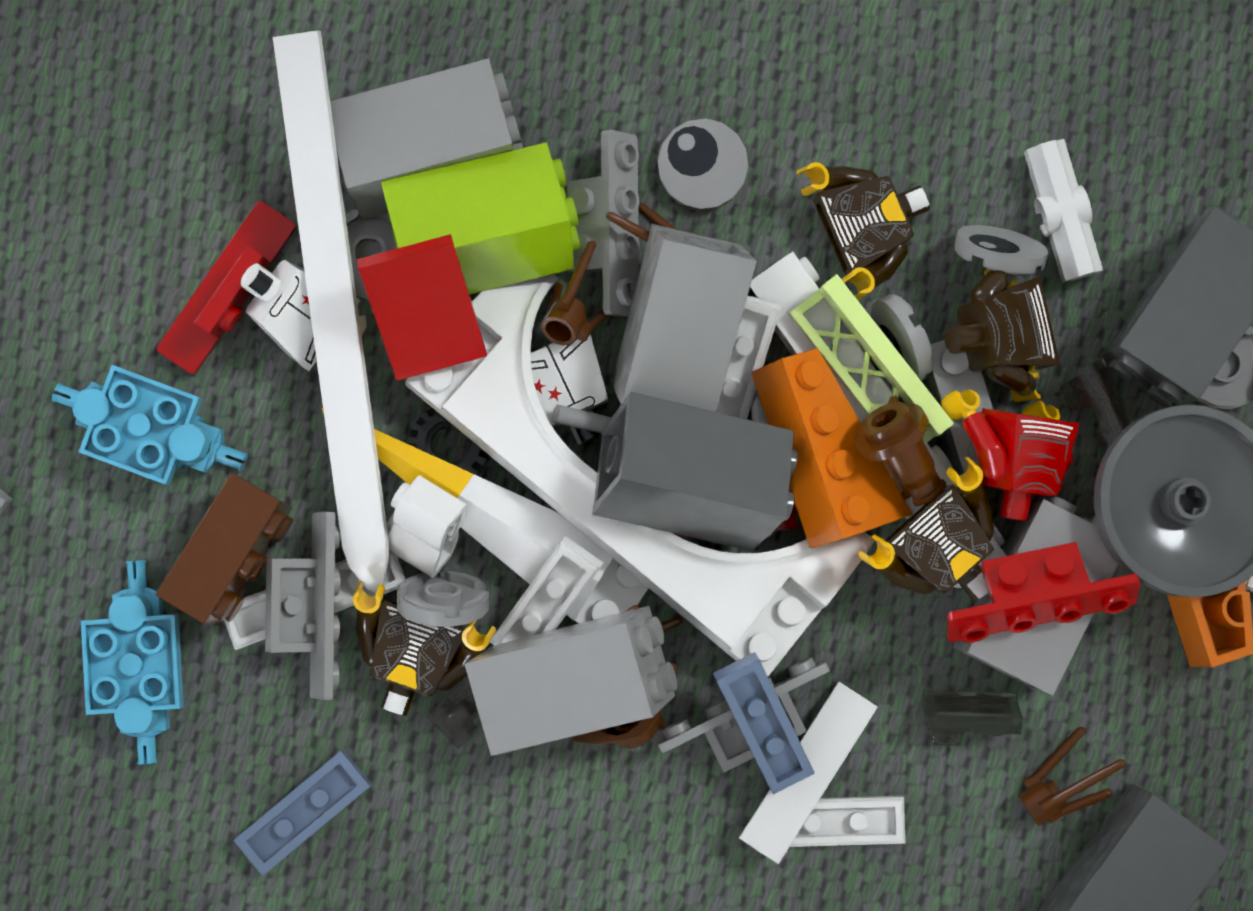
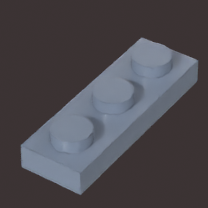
(764, 722)
(302, 812)

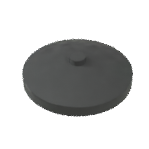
(1179, 501)

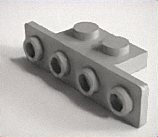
(611, 192)
(302, 605)
(722, 728)

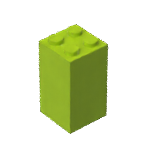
(501, 212)

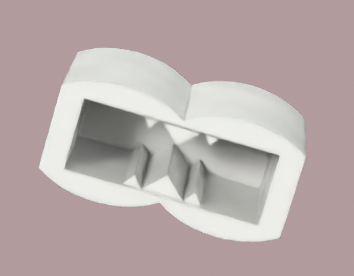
(425, 525)

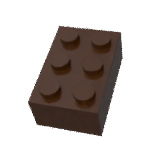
(226, 552)

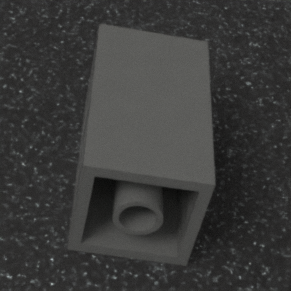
(1189, 313)
(694, 472)
(1140, 861)

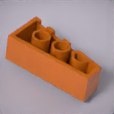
(832, 483)
(1214, 626)

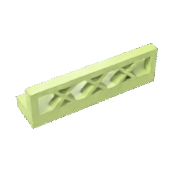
(875, 347)

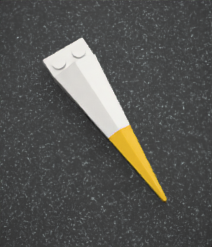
(516, 528)

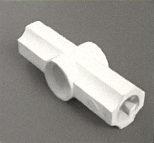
(1063, 210)

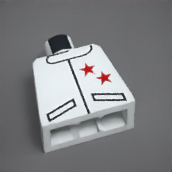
(283, 309)
(569, 378)

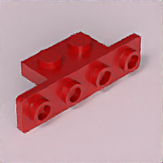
(219, 298)
(1039, 590)

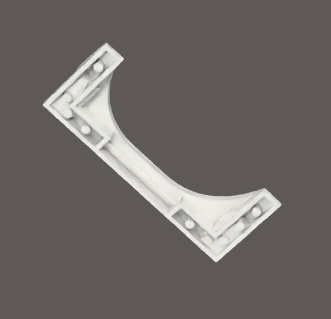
(732, 598)

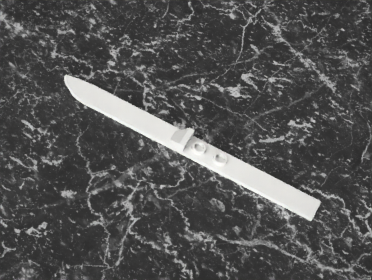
(333, 304)

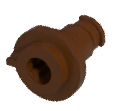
(896, 439)

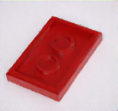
(422, 307)

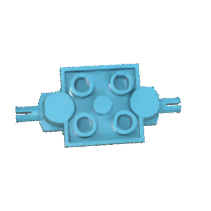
(146, 427)
(134, 663)

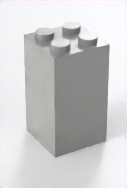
(421, 128)
(683, 318)
(1045, 651)
(571, 680)

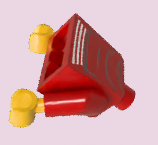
(1016, 450)

